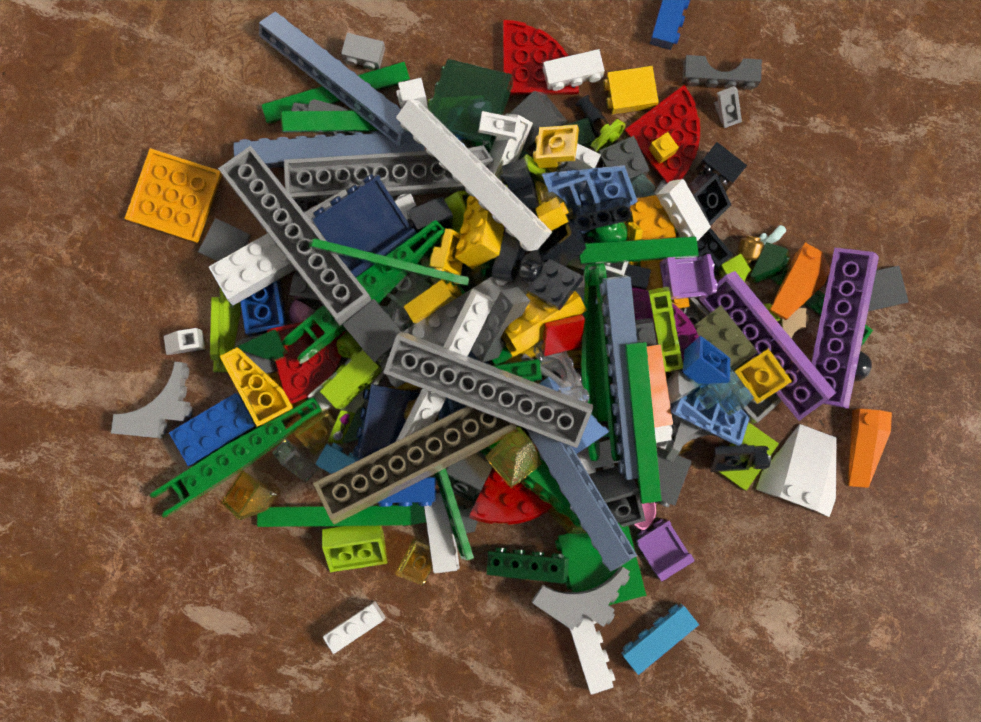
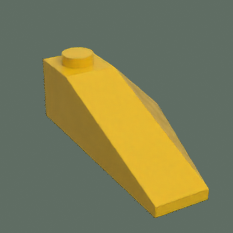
(259, 392)

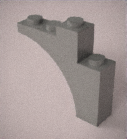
(168, 405)
(681, 434)
(594, 603)

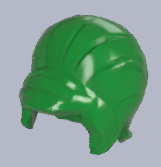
(610, 233)

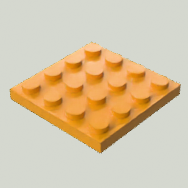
(173, 195)

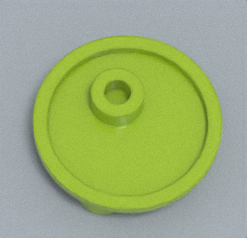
(608, 135)

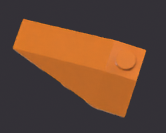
(804, 277)
(868, 439)

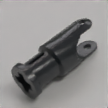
(590, 112)

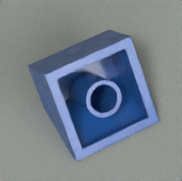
(706, 363)

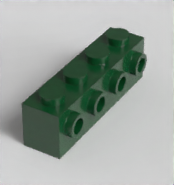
(527, 566)

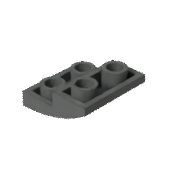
(223, 240)

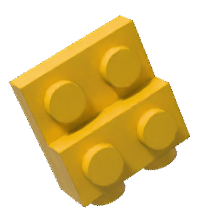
(555, 145)
(444, 257)
(763, 376)

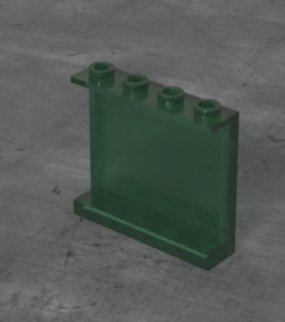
(464, 94)

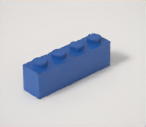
(667, 23)

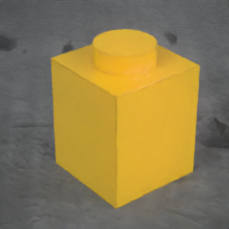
(663, 148)
(552, 213)

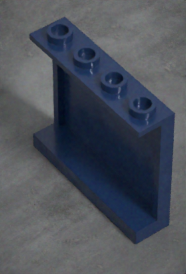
(364, 221)
(381, 419)

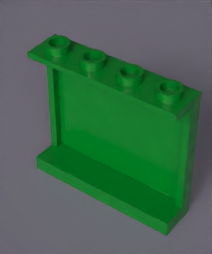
(588, 570)

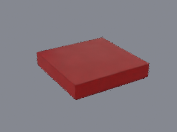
(562, 335)

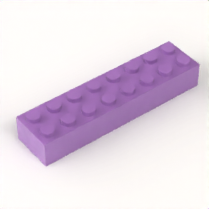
(844, 320)
(808, 386)

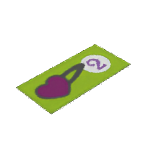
(341, 427)

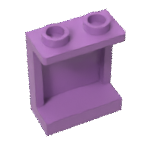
(689, 276)
(663, 549)

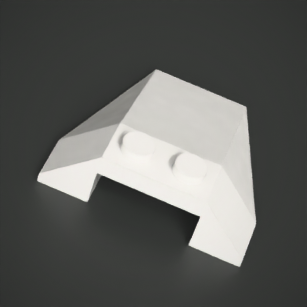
(804, 471)

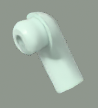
(774, 237)

